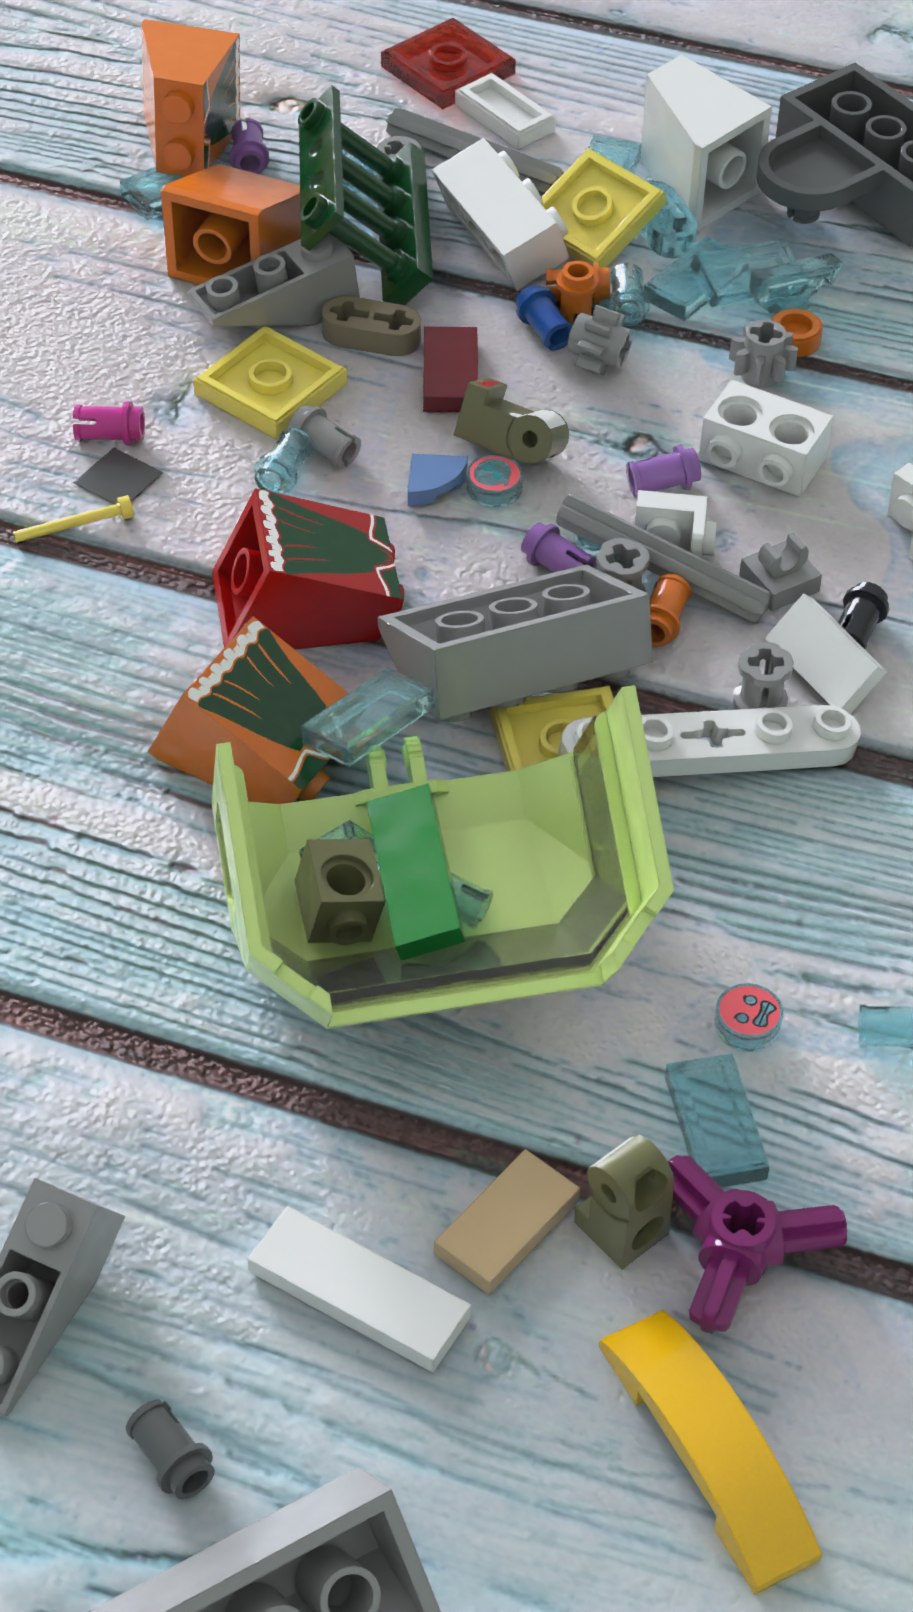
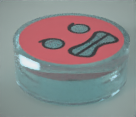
(748, 1017)

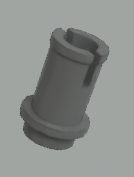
(181, 1463)

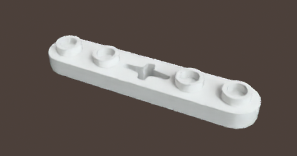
(748, 739)

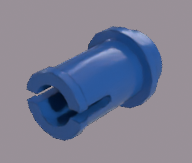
(538, 308)

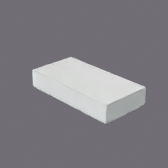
(505, 111)
(826, 654)

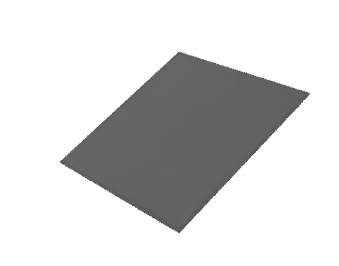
(118, 476)

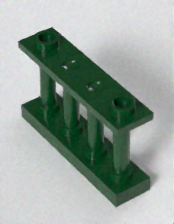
(397, 189)

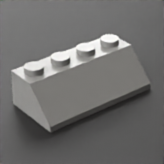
(521, 640)
(318, 1554)

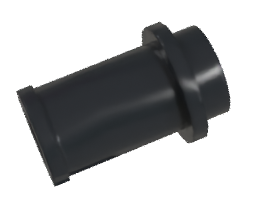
(864, 608)

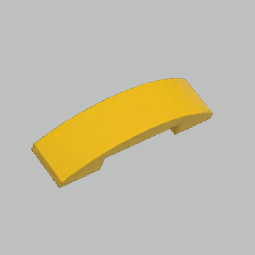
(718, 1445)

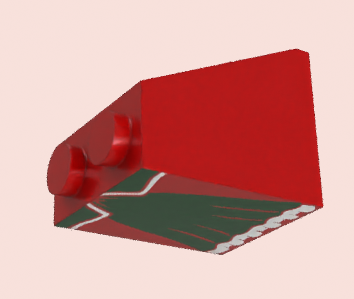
(306, 572)

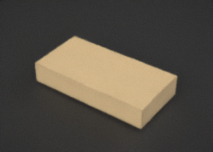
(506, 1221)

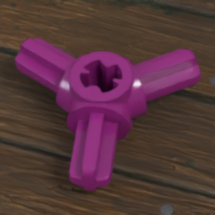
(743, 1238)

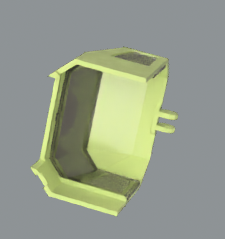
(559, 843)

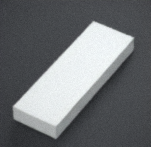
(360, 1288)

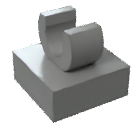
(782, 571)

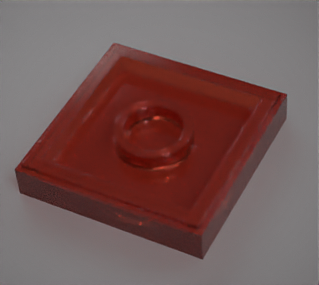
(445, 60)

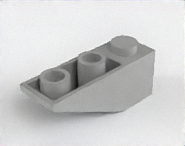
(280, 286)
(46, 1276)

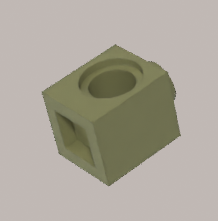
(339, 891)

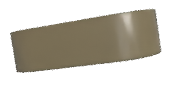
(371, 326)

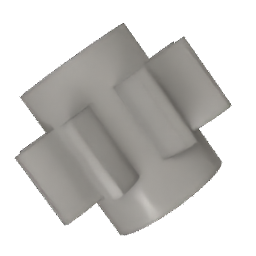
(600, 340)
(763, 353)

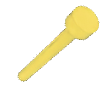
(122, 508)

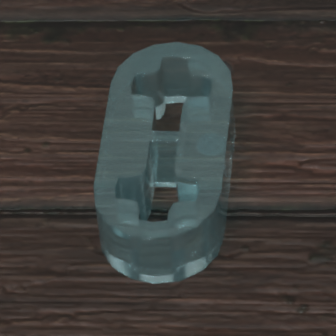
(672, 228)

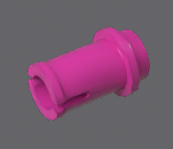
(112, 423)

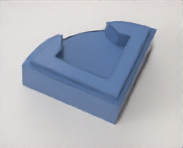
(434, 476)

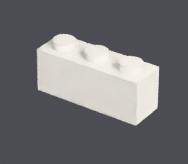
(503, 212)

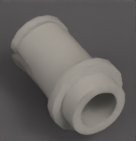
(326, 436)

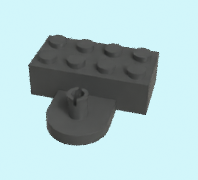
(841, 145)

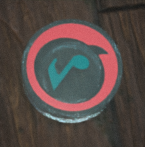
(494, 480)

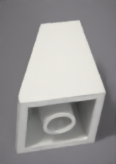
(702, 137)

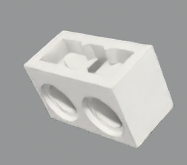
(765, 437)

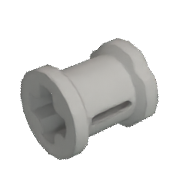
(631, 561)
(776, 671)

